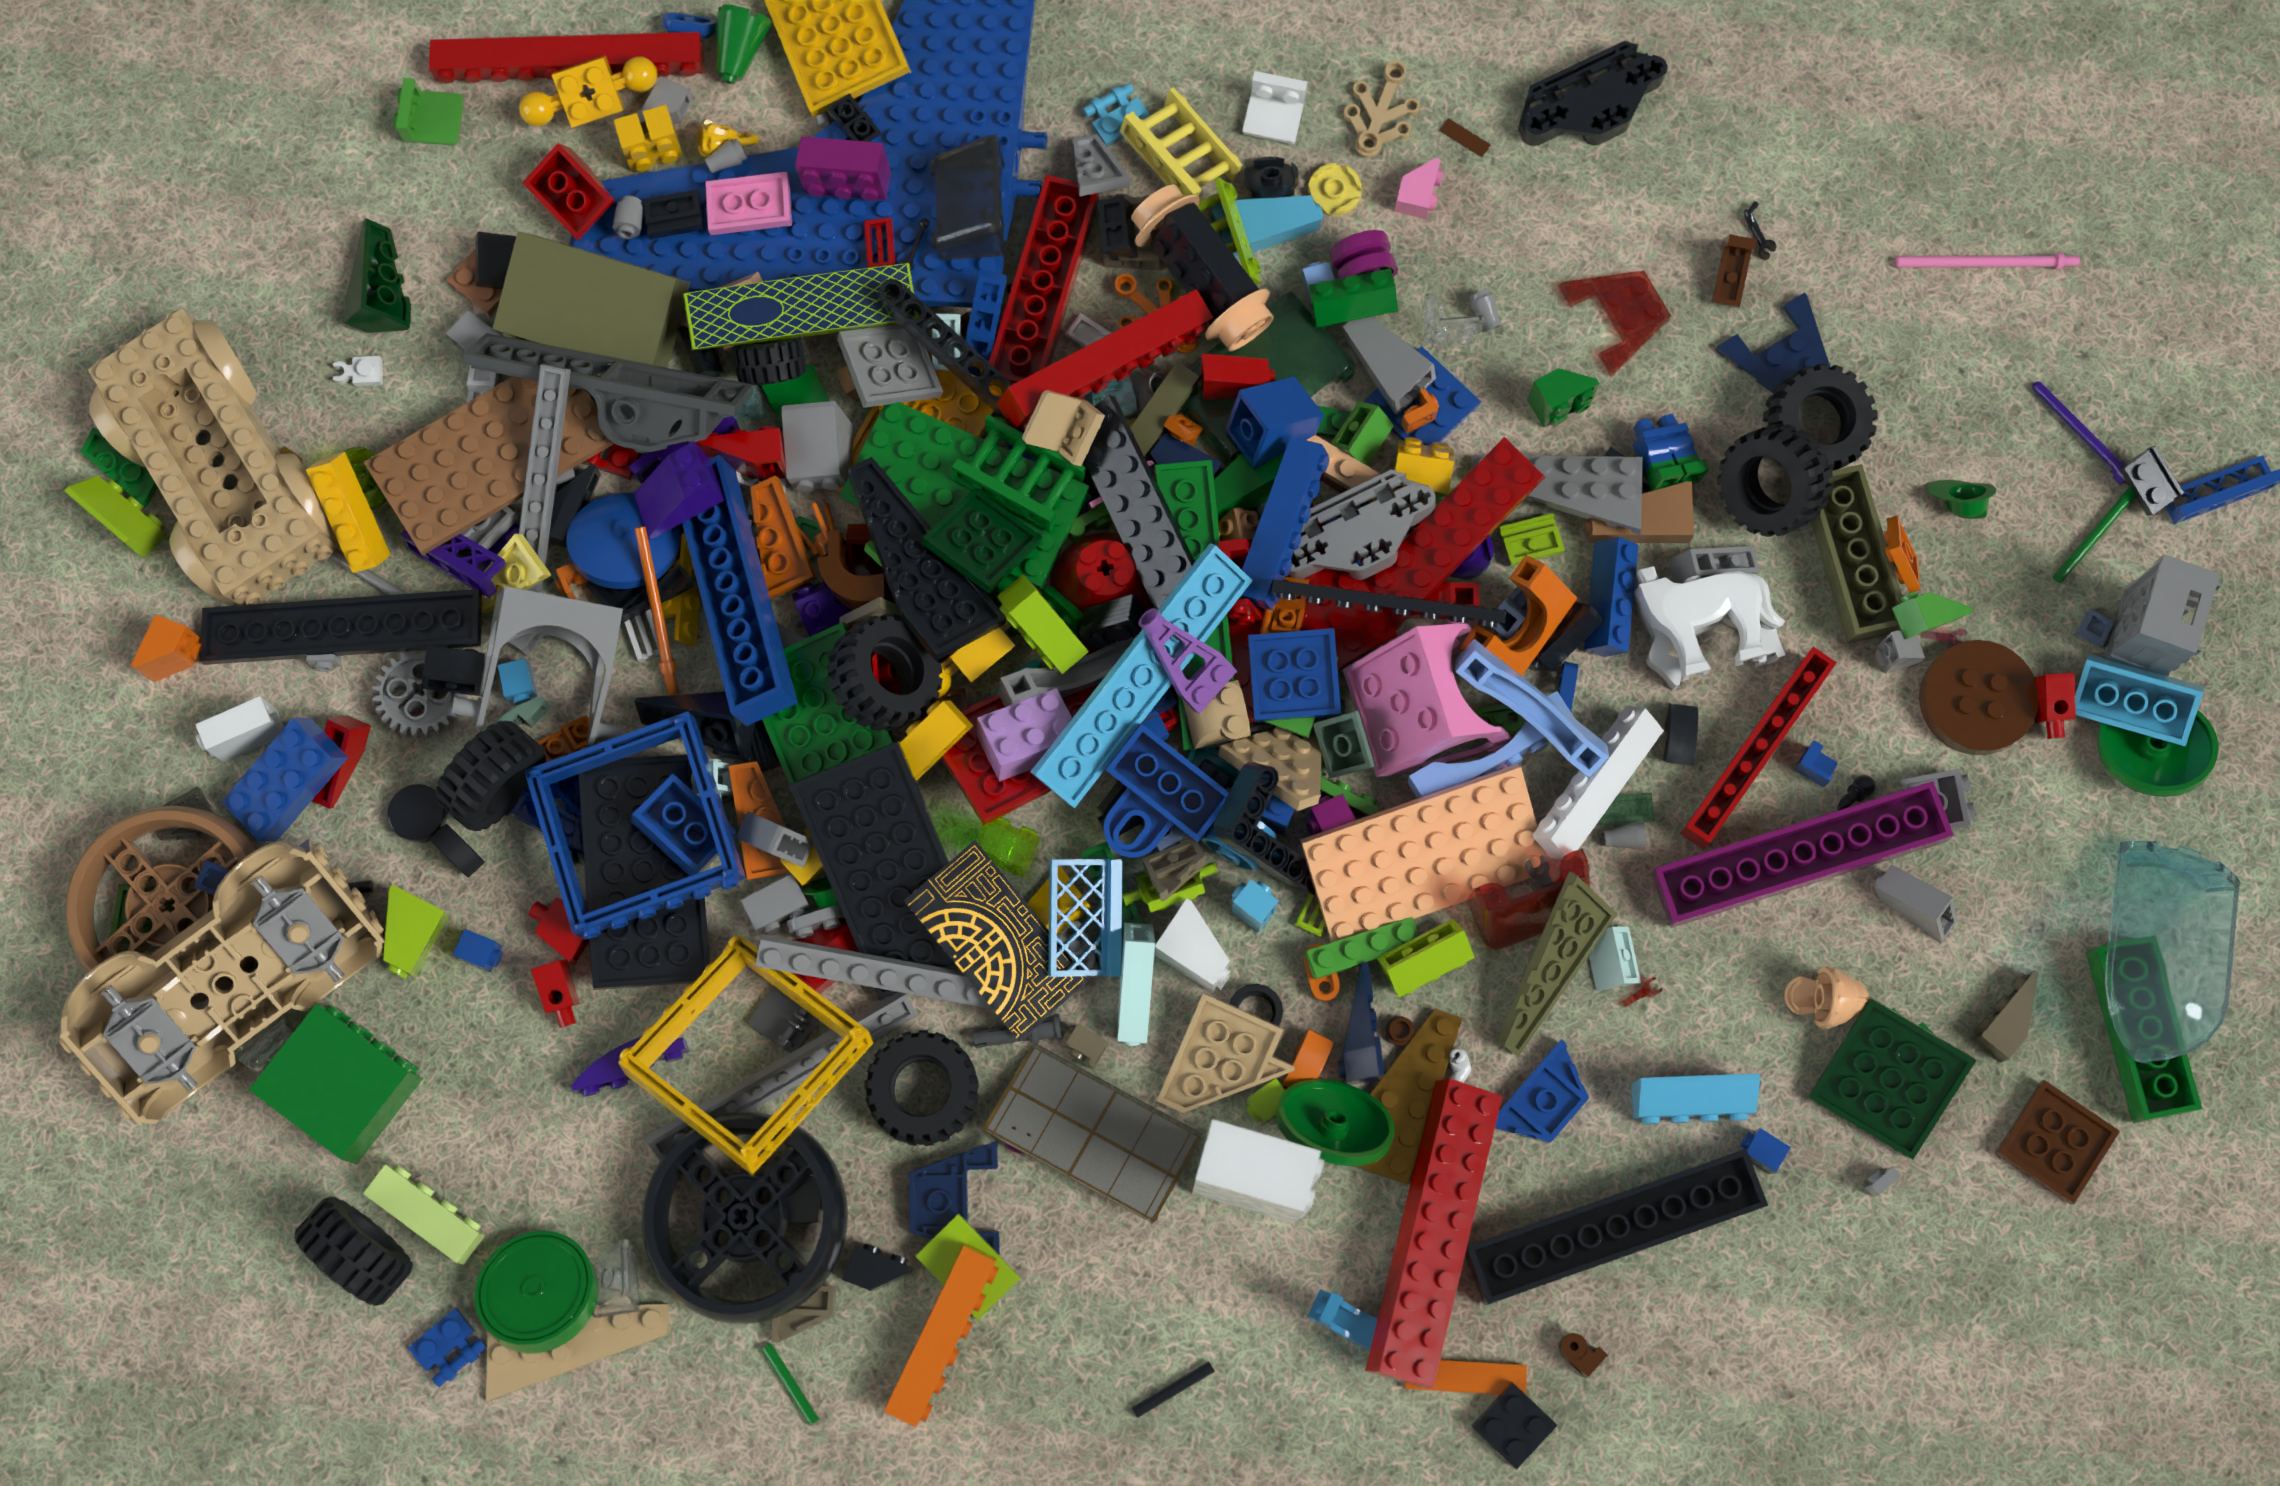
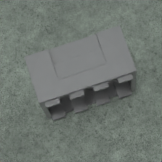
(2150, 613)

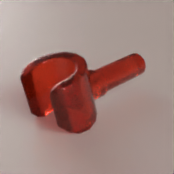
(1645, 991)

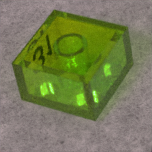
(1010, 847)

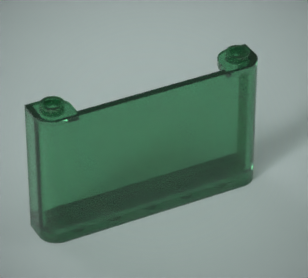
(1292, 349)

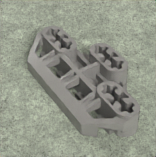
(1357, 535)

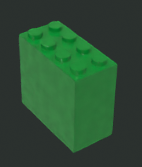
(337, 1082)

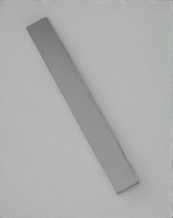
(544, 459)

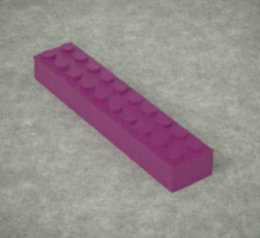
(1802, 854)

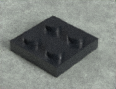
(1514, 1425)

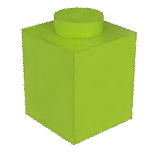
(1265, 1102)

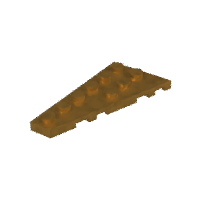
(1408, 1092)

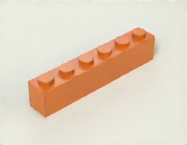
(940, 1335)

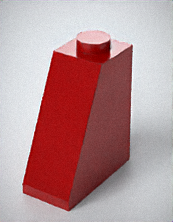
(1226, 375)

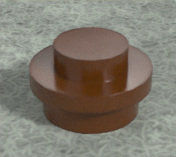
(1399, 1030)

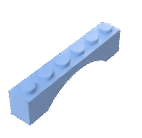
(1500, 681)
(1441, 776)

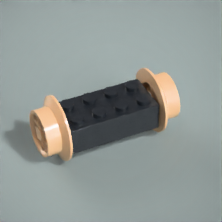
(1203, 263)

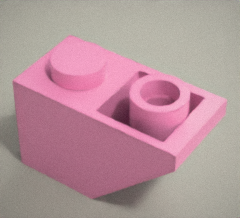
(1416, 190)

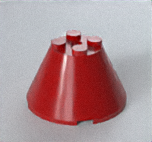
(1098, 571)

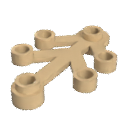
(1380, 114)

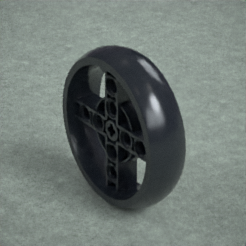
(800, 1277)

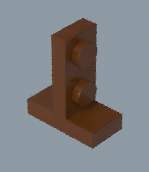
(1733, 270)

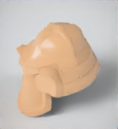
(1831, 997)

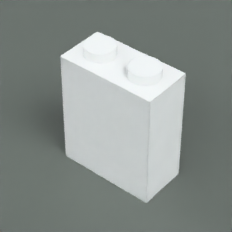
(239, 729)

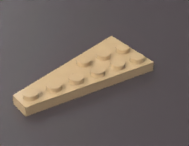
(599, 1339)

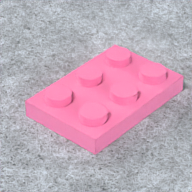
(748, 203)

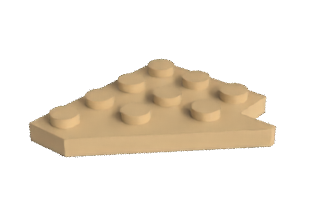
(1293, 758)

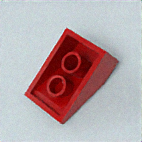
(569, 190)

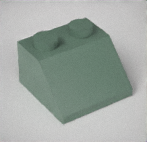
(1343, 744)

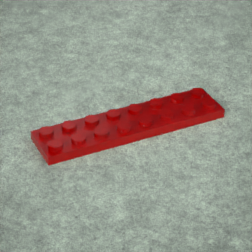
(1457, 526)

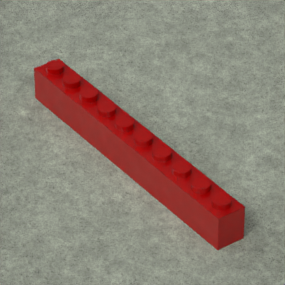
(543, 55)

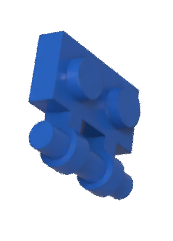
(443, 1339)

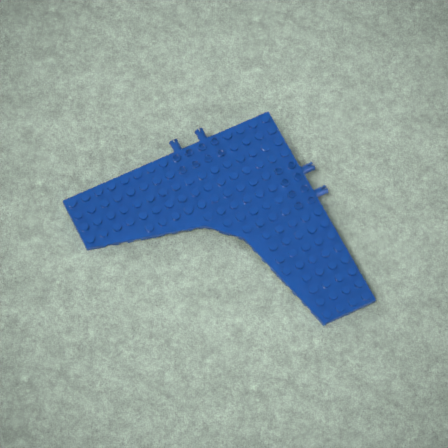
(962, 86)

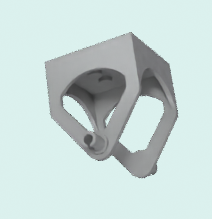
(583, 624)

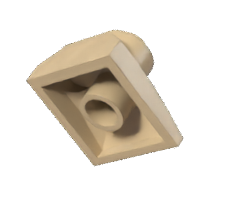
(1221, 719)

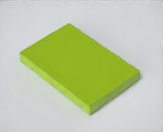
(944, 1249)

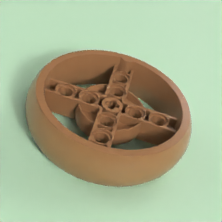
(117, 848)

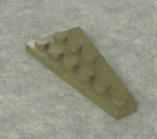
(1565, 944)

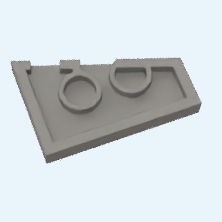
(1096, 167)

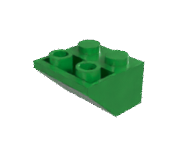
(1560, 395)

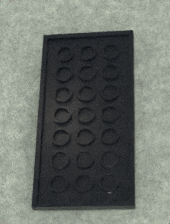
(876, 851)
(626, 863)

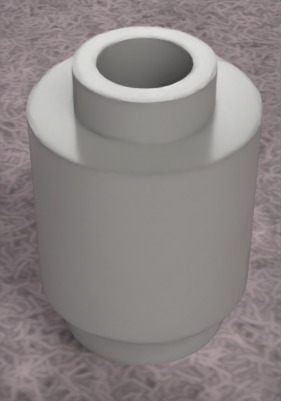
(628, 217)

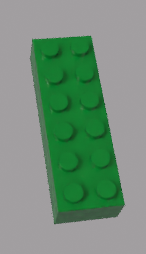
(2150, 1088)

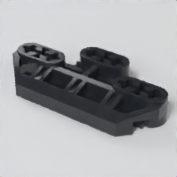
(1589, 103)

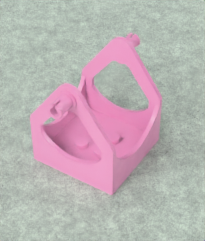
(1414, 704)

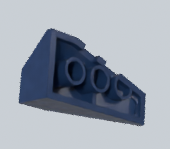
(1362, 1049)

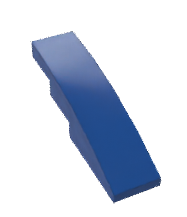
(985, 314)

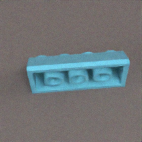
(2137, 699)
(1695, 1097)

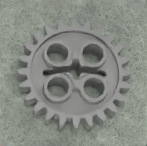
(403, 675)

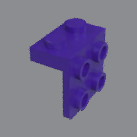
(818, 607)

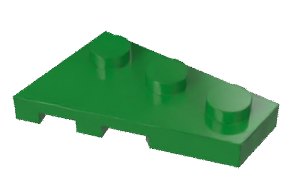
(127, 474)

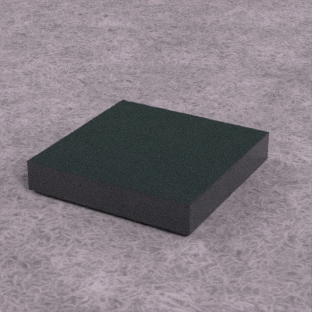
(493, 258)

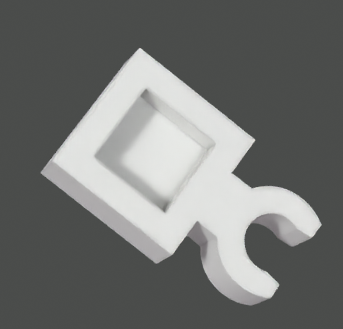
(363, 371)

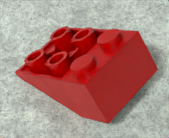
(751, 453)

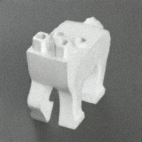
(1682, 611)

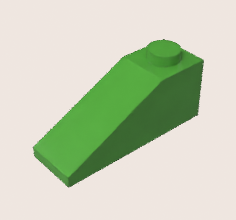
(1927, 612)

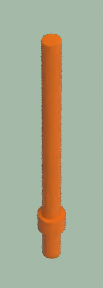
(667, 664)

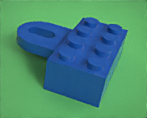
(1162, 791)

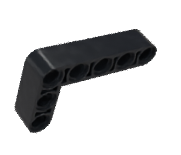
(1238, 827)

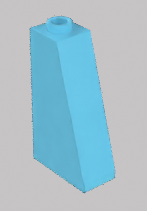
(1272, 220)

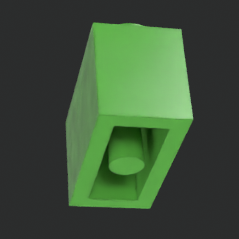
(1363, 432)

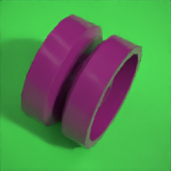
(1363, 254)

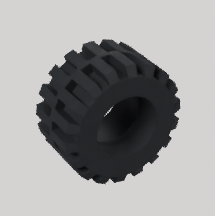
(769, 361)

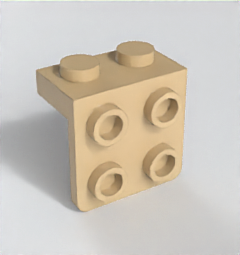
(1063, 425)

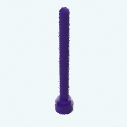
(2081, 430)

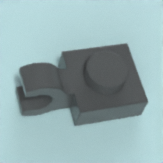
(1540, 874)

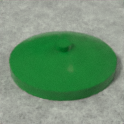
(2159, 765)
(1337, 1120)

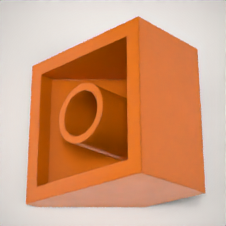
(166, 649)

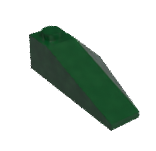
(374, 289)

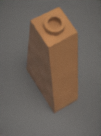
(1664, 518)

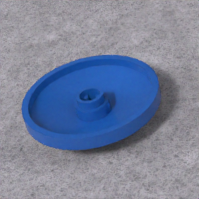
(606, 547)

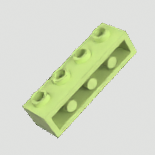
(424, 1213)

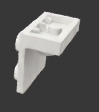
(1275, 107)

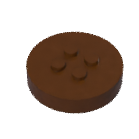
(1978, 697)

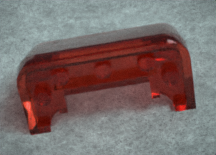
(1508, 921)

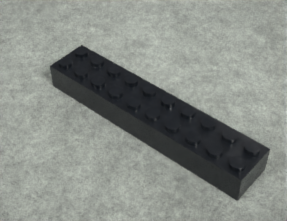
(1615, 1227)

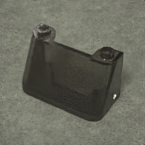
(969, 200)

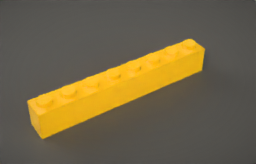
(922, 748)

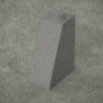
(775, 839)
(1917, 901)

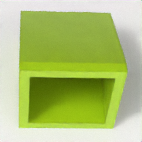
(410, 931)

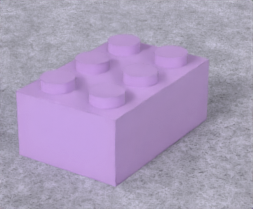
(1022, 732)

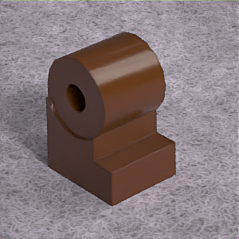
(1575, 1351)

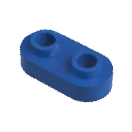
(683, 22)

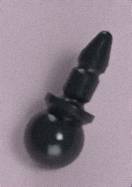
(1862, 787)

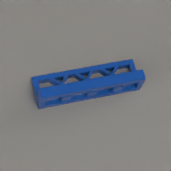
(2245, 488)

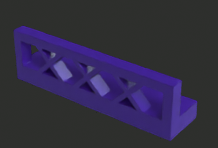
(461, 567)

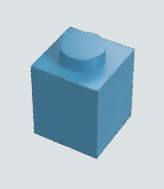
(517, 681)

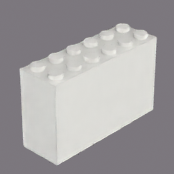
(1258, 1172)

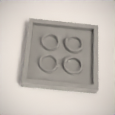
(888, 366)

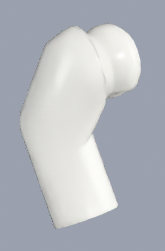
(1460, 1064)

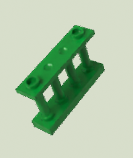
(1017, 499)

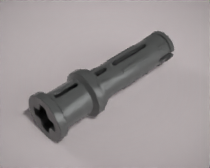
(1002, 1035)

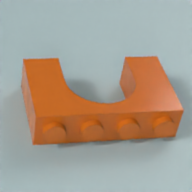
(1547, 605)

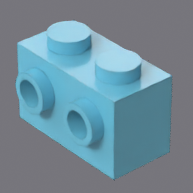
(1254, 904)

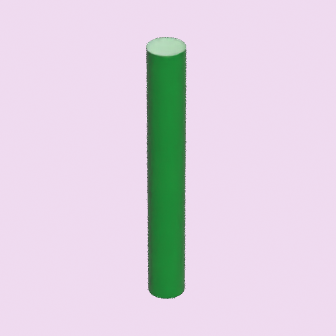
(790, 1384)

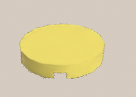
(1331, 196)

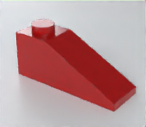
(351, 738)

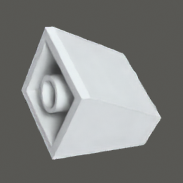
(1193, 949)

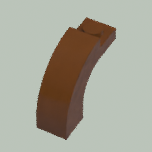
(848, 588)

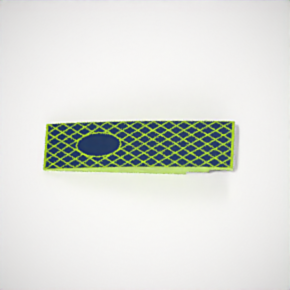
(792, 307)

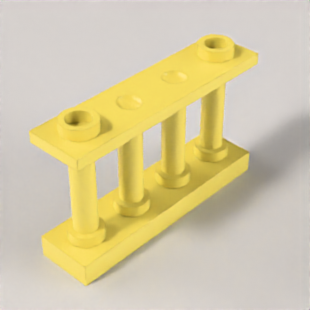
(1162, 162)

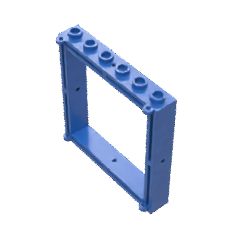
(670, 895)

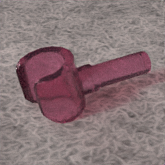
(1951, 638)

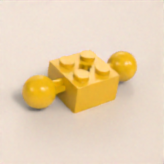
(637, 74)
(976, 656)

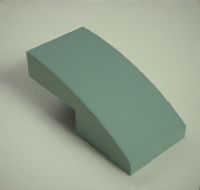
(528, 711)

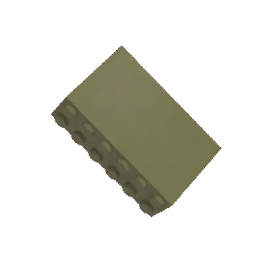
(589, 302)

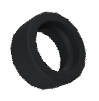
(457, 850)
(1265, 992)

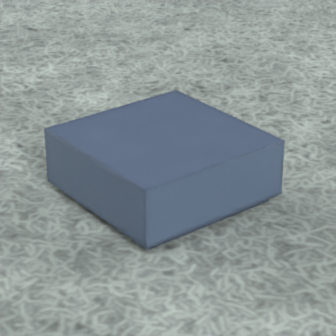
(2095, 627)

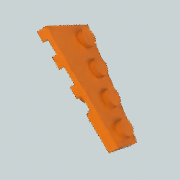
(779, 540)

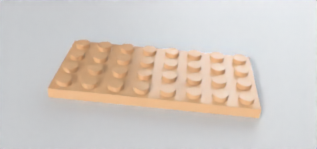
(1423, 853)

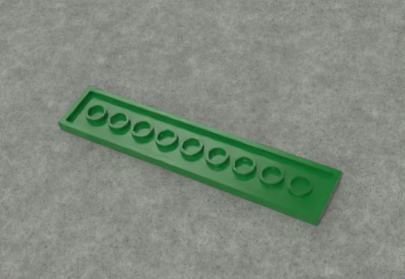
(1192, 501)

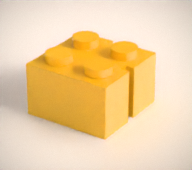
(653, 148)
(1425, 464)

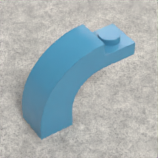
(1343, 1319)

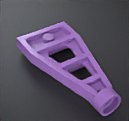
(1210, 676)

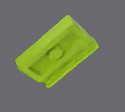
(1531, 537)

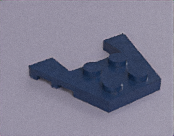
(1785, 357)
(941, 1192)

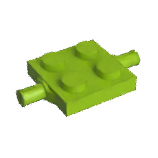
(1148, 894)

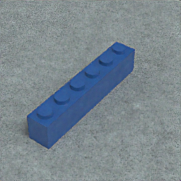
(1283, 519)

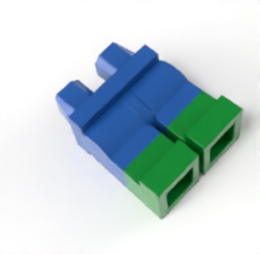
(1667, 453)

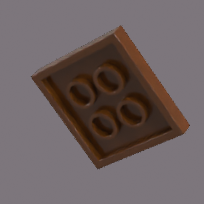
(2057, 1142)

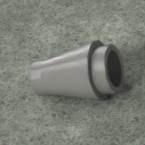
(726, 156)
(1485, 304)
(1626, 836)

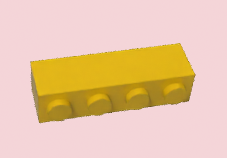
(348, 512)

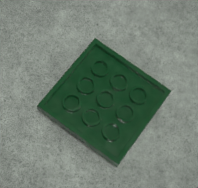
(1892, 1078)

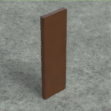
(1465, 137)

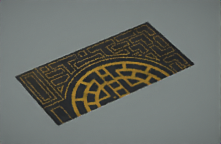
(994, 939)

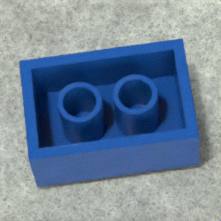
(678, 826)

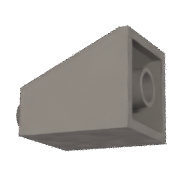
(817, 445)

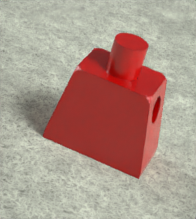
(2056, 702)
(556, 929)
(550, 979)

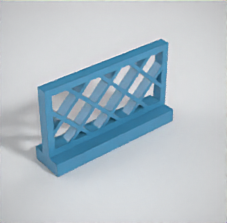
(1109, 917)

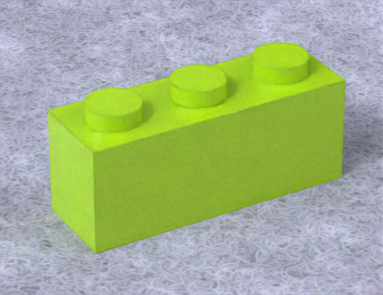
(1425, 958)

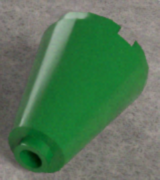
(738, 41)

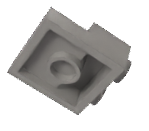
(1952, 792)

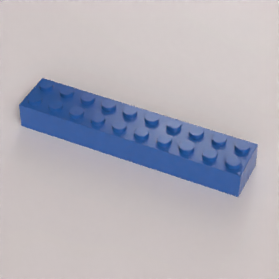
(738, 605)

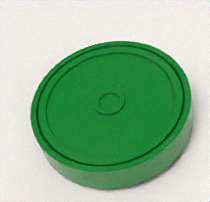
(536, 1292)

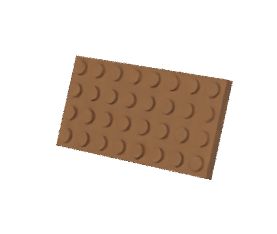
(476, 460)

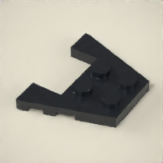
(635, 600)

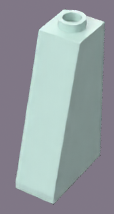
(1135, 983)

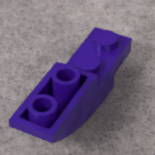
(608, 1072)

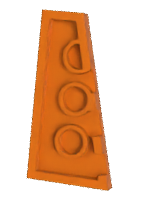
(754, 796)

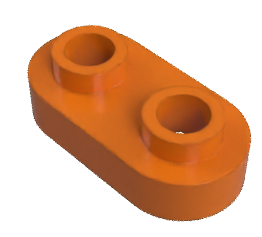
(1332, 980)

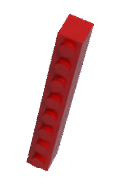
(1758, 748)

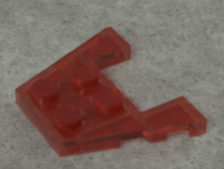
(1630, 306)

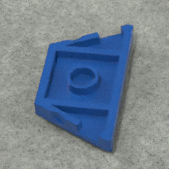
(1545, 1099)

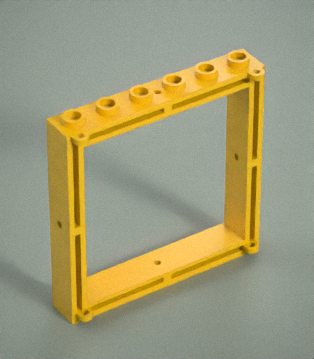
(695, 998)

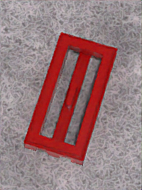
(890, 241)

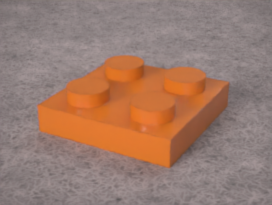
(1903, 554)

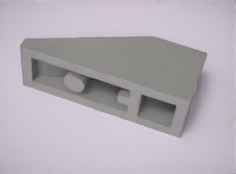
(1713, 561)

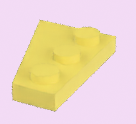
(521, 570)

